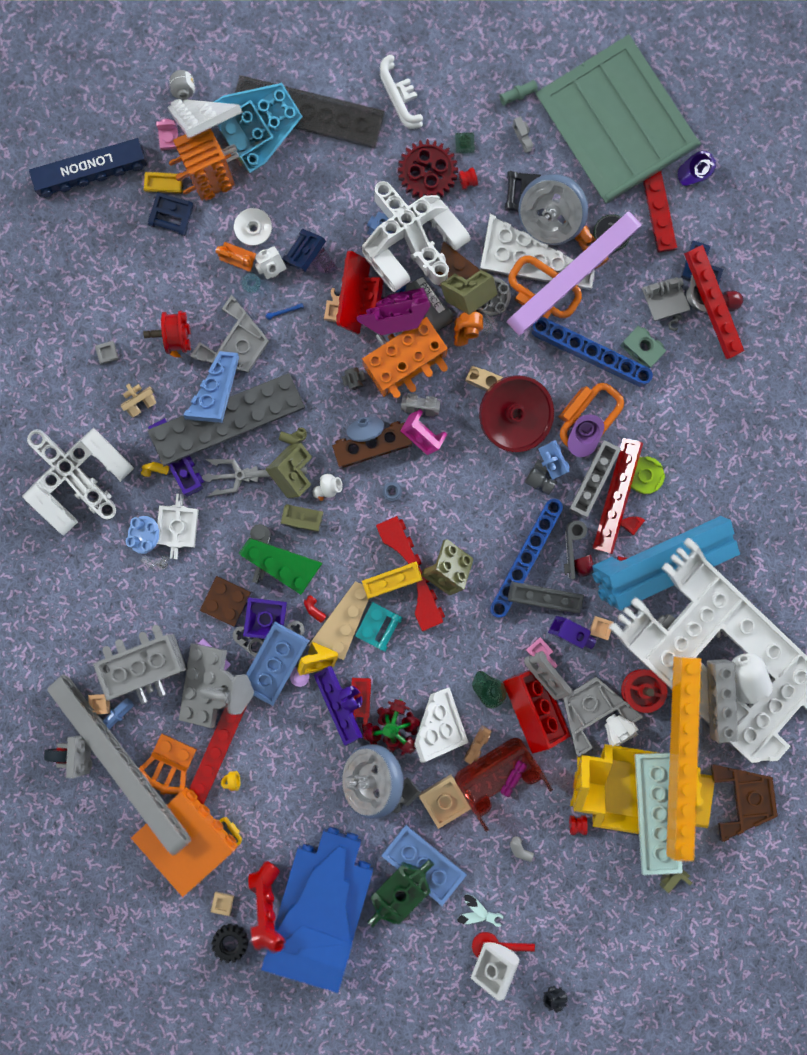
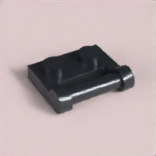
(525, 179)

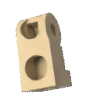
(481, 378)

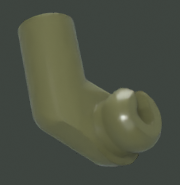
(294, 438)

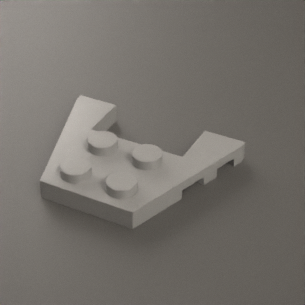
(243, 339)
(588, 705)

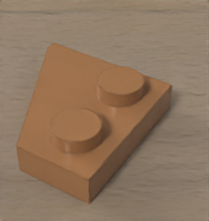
(480, 739)

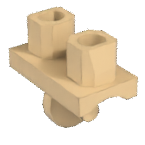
(145, 395)

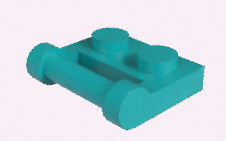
(372, 623)

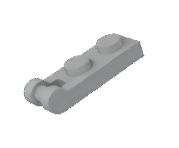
(547, 675)

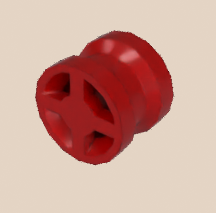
(468, 178)
(578, 825)

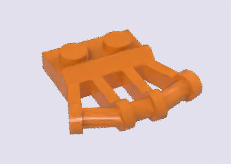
(174, 754)

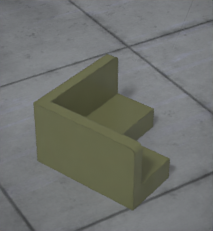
(470, 293)
(287, 470)

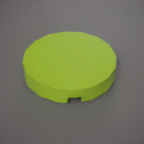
(641, 482)

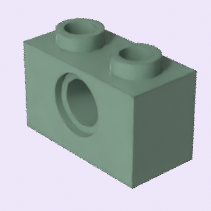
(632, 347)

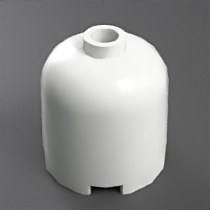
(751, 678)

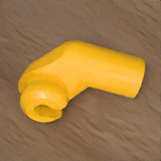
(154, 467)

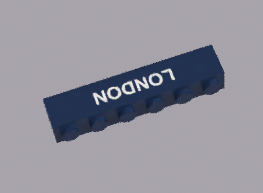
(88, 167)

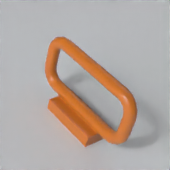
(525, 295)
(580, 403)

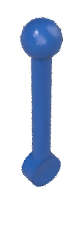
(269, 316)

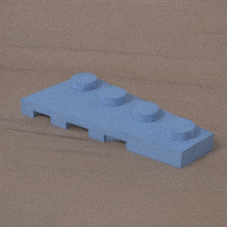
(215, 390)

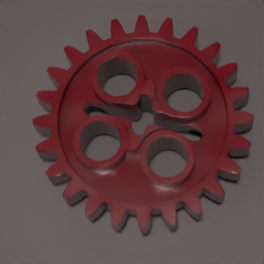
(437, 156)

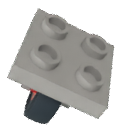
(73, 756)

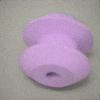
(298, 680)

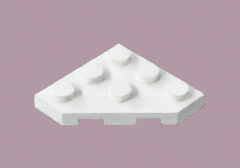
(440, 727)

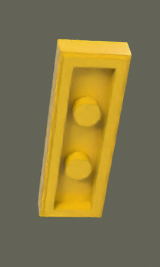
(392, 580)

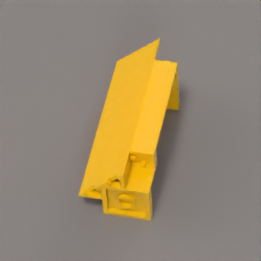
(609, 792)

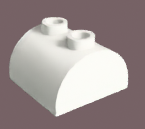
(495, 969)

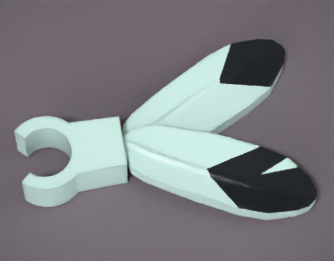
(479, 913)

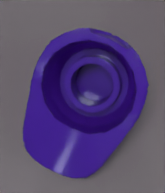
(697, 168)

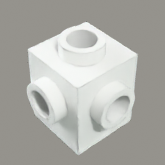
(269, 263)

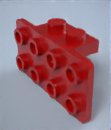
(357, 292)

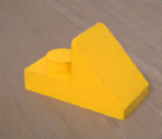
(317, 659)

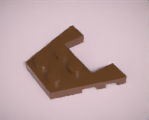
(753, 799)

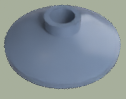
(365, 429)

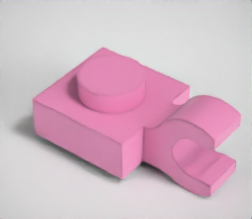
(540, 645)

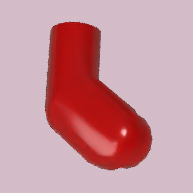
(312, 610)

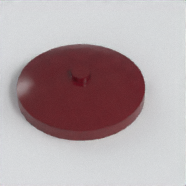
(516, 413)

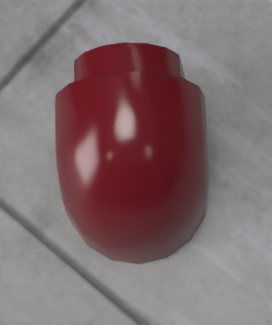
(733, 300)
(583, 566)

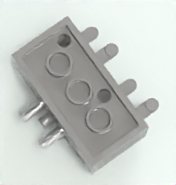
(140, 666)

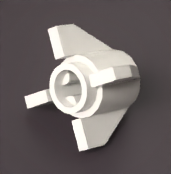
(619, 730)

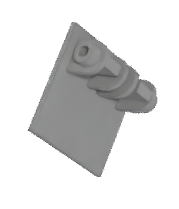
(666, 298)
(412, 401)

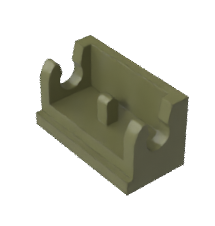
(302, 518)

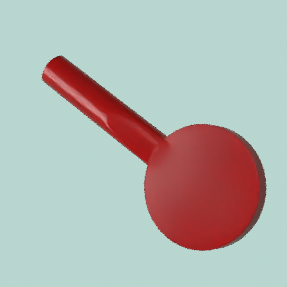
(485, 937)

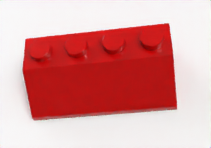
(536, 712)

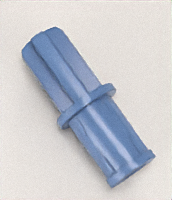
(117, 713)

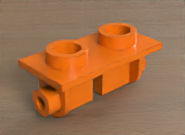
(236, 256)

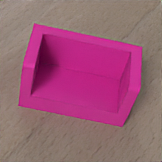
(421, 435)

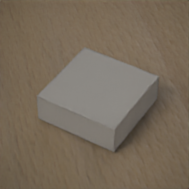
(106, 352)

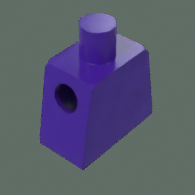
(571, 633)

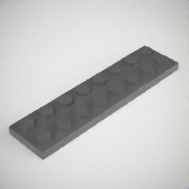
(243, 413)

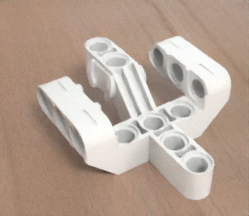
(377, 245)
(39, 493)

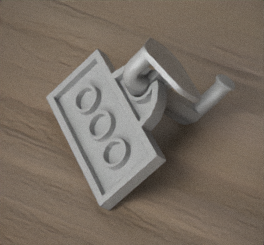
(207, 690)

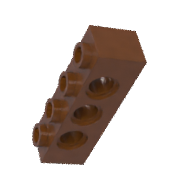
(346, 459)

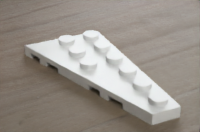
(199, 116)
(506, 245)

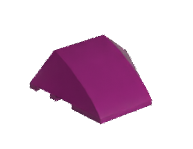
(397, 312)

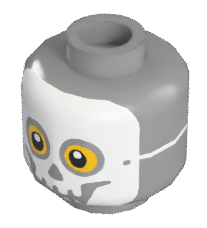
(182, 84)

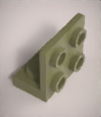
(450, 570)

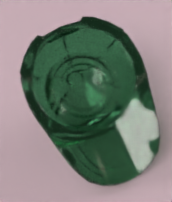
(489, 690)

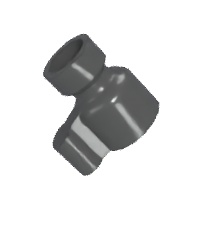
(538, 479)

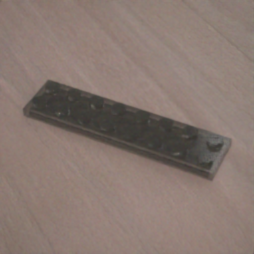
(329, 115)

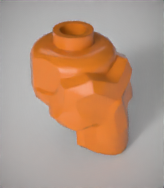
(467, 327)

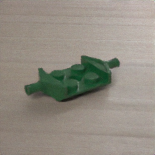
(407, 879)

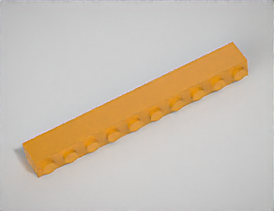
(683, 758)

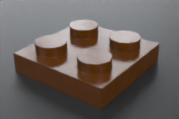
(225, 601)

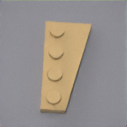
(343, 622)

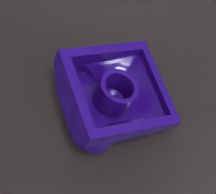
(262, 615)

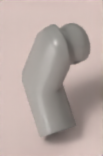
(518, 850)

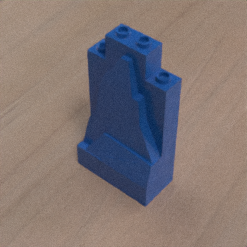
(320, 911)

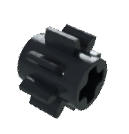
(555, 999)

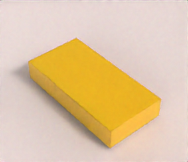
(162, 183)

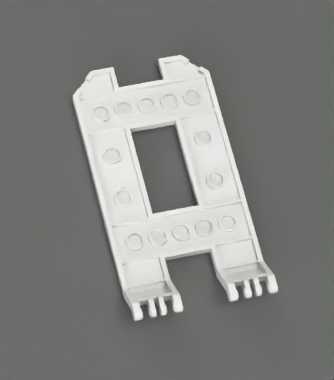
(714, 607)

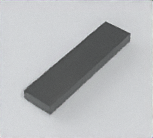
(545, 597)

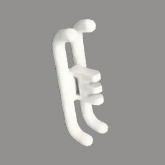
(399, 94)

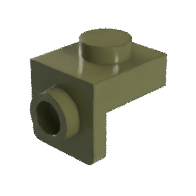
(669, 881)

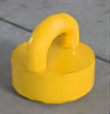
(233, 781)

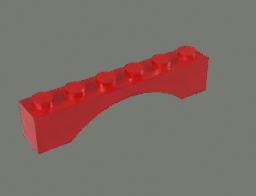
(393, 536)

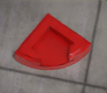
(632, 524)

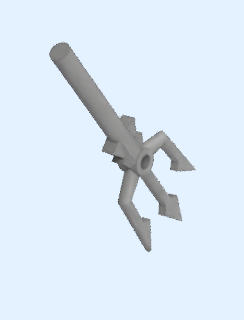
(240, 475)

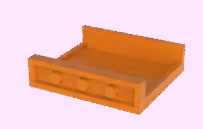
(207, 848)

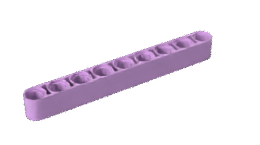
(574, 273)

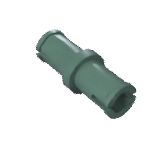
(518, 92)

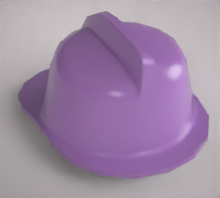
(585, 435)

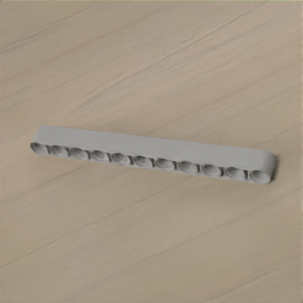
(119, 765)

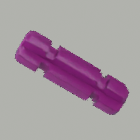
(513, 778)

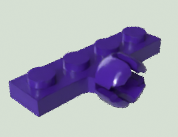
(340, 704)

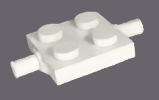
(177, 526)

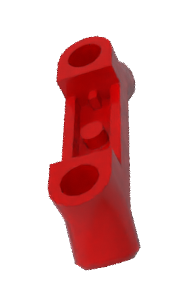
(264, 934)

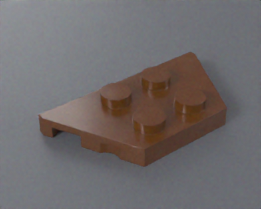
(457, 263)

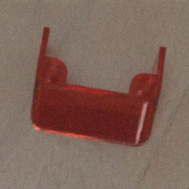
(490, 772)

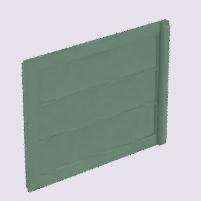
(617, 119)

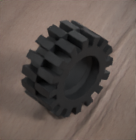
(230, 955)

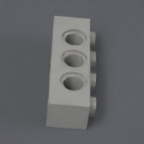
(594, 480)
(722, 700)

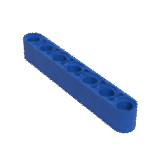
(600, 351)
(527, 548)

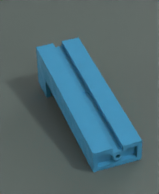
(642, 573)

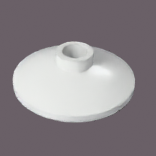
(249, 218)

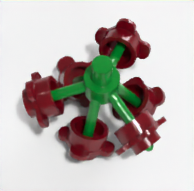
(392, 736)

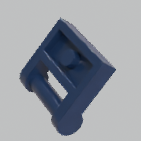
(171, 207)
(304, 250)

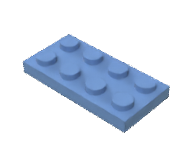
(275, 662)
(415, 850)

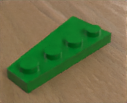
(287, 567)

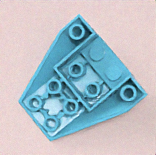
(263, 124)

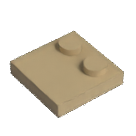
(444, 801)

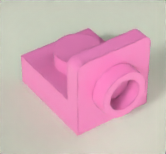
(167, 132)

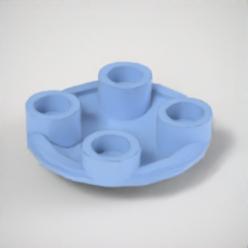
(142, 534)

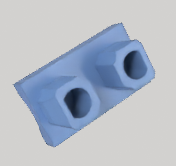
(554, 460)

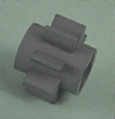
(353, 378)

